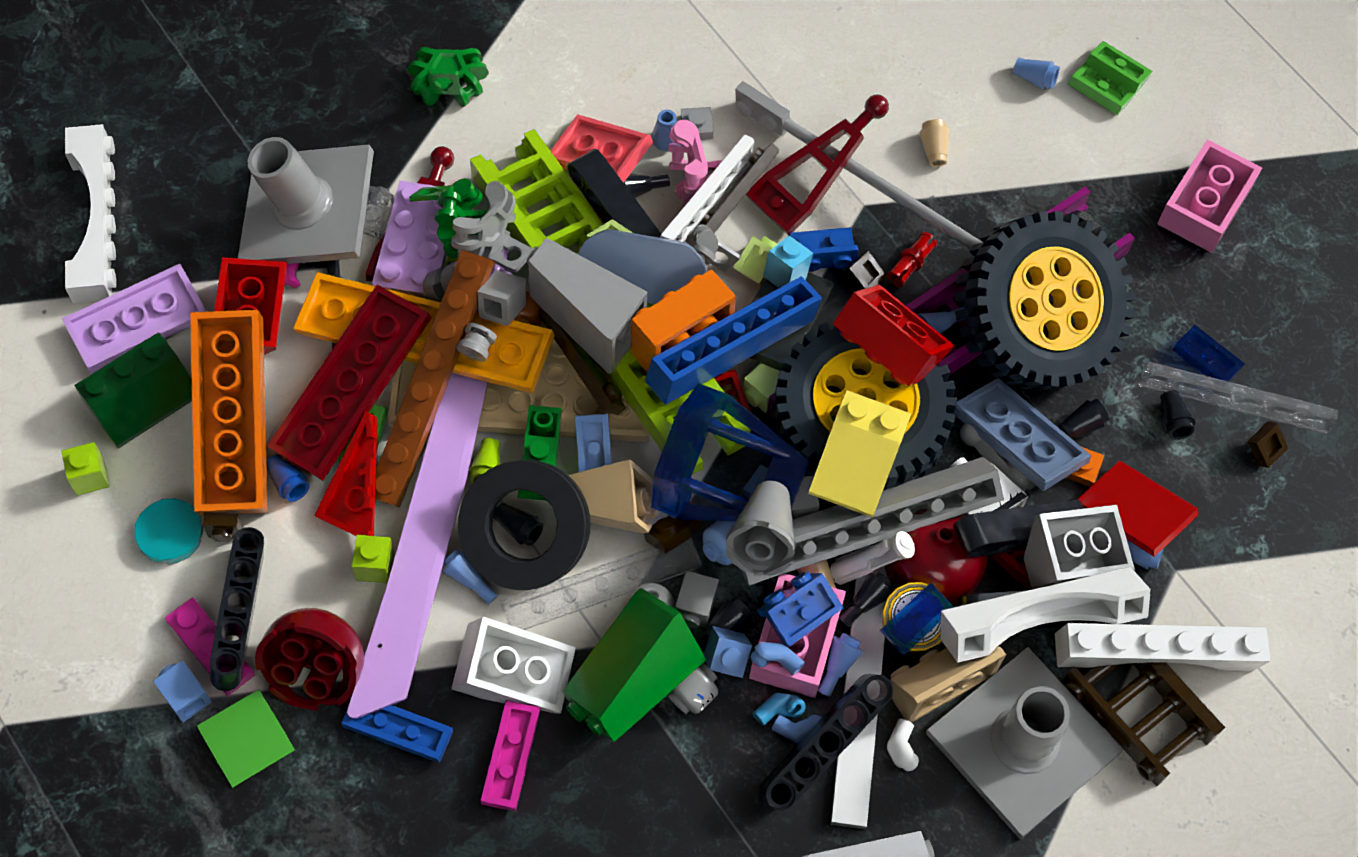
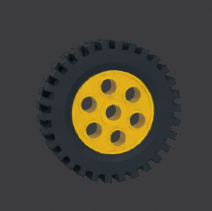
(999, 286)
(806, 405)

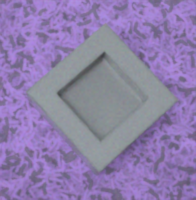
(701, 118)

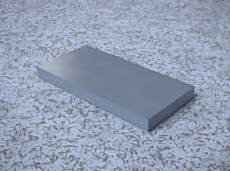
(1021, 434)

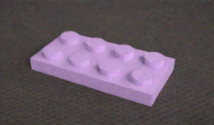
(409, 244)
(132, 316)

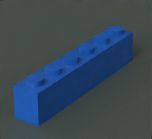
(732, 340)

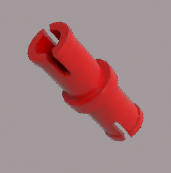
(911, 259)

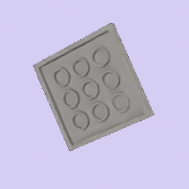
(305, 202)
(1024, 742)

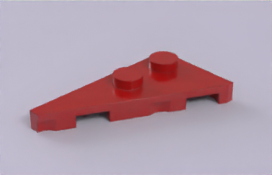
(351, 493)

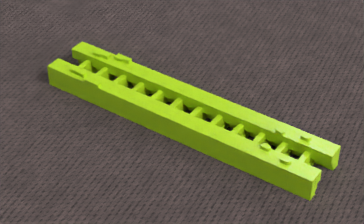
(576, 214)

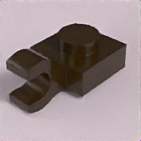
(671, 532)

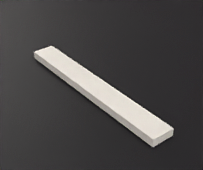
(856, 761)

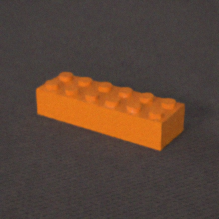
(228, 412)

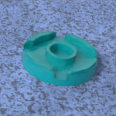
(168, 531)

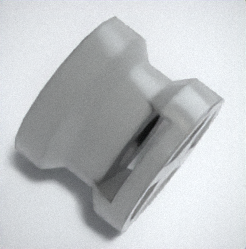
(476, 342)

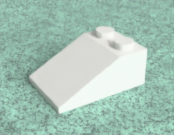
(513, 666)

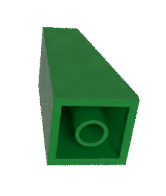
(633, 666)

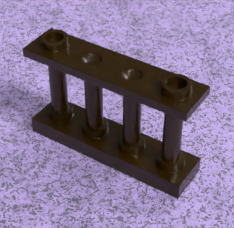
(1176, 698)

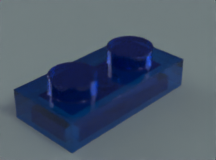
(1208, 355)
(916, 619)

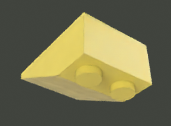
(859, 453)

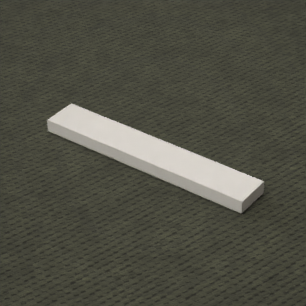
(710, 191)

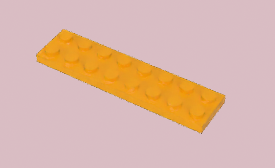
(512, 360)

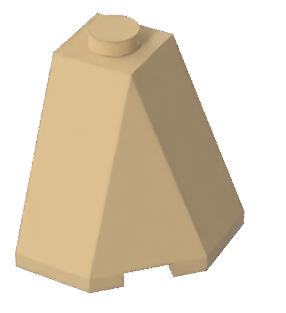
(618, 496)

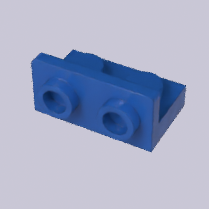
(829, 247)
(800, 607)

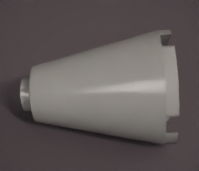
(763, 531)

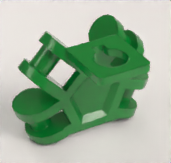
(442, 72)
(455, 202)

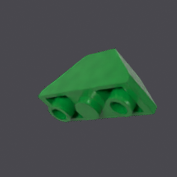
(541, 440)

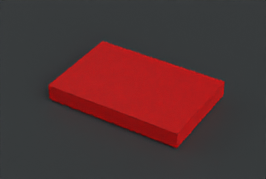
(1147, 510)

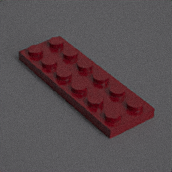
(349, 382)

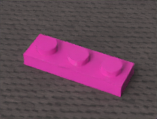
(198, 634)
(510, 756)

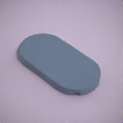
(644, 260)

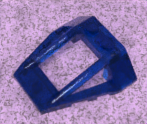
(693, 421)

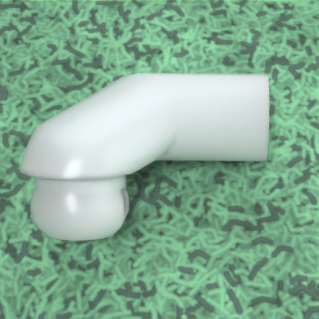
(899, 747)

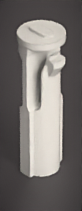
(872, 557)

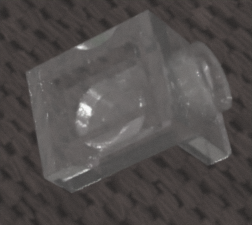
(377, 211)

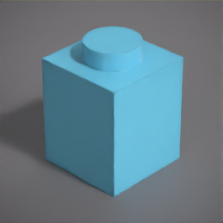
(787, 262)

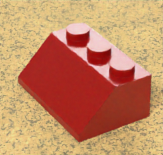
(254, 286)
(892, 334)

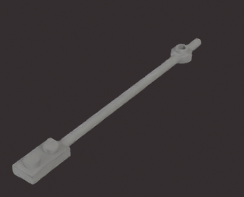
(777, 119)

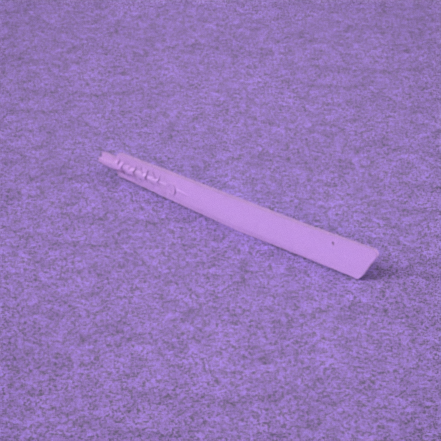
(421, 548)

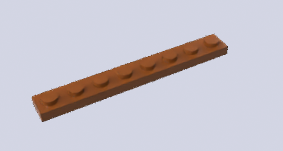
(430, 378)

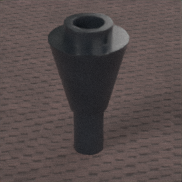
(642, 184)
(871, 594)

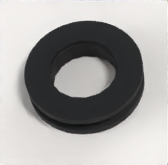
(479, 540)

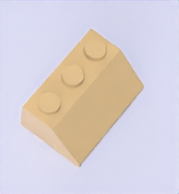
(939, 681)

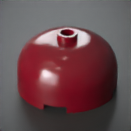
(939, 561)
(313, 641)

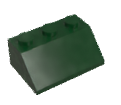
(137, 390)

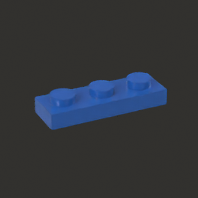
(403, 731)

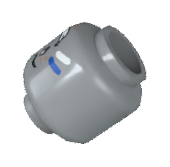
(695, 691)

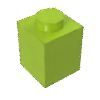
(85, 468)
(372, 558)

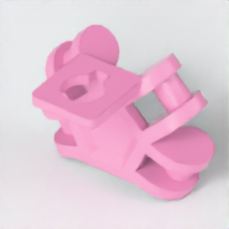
(687, 140)

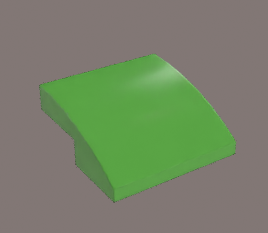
(1110, 77)
(245, 738)

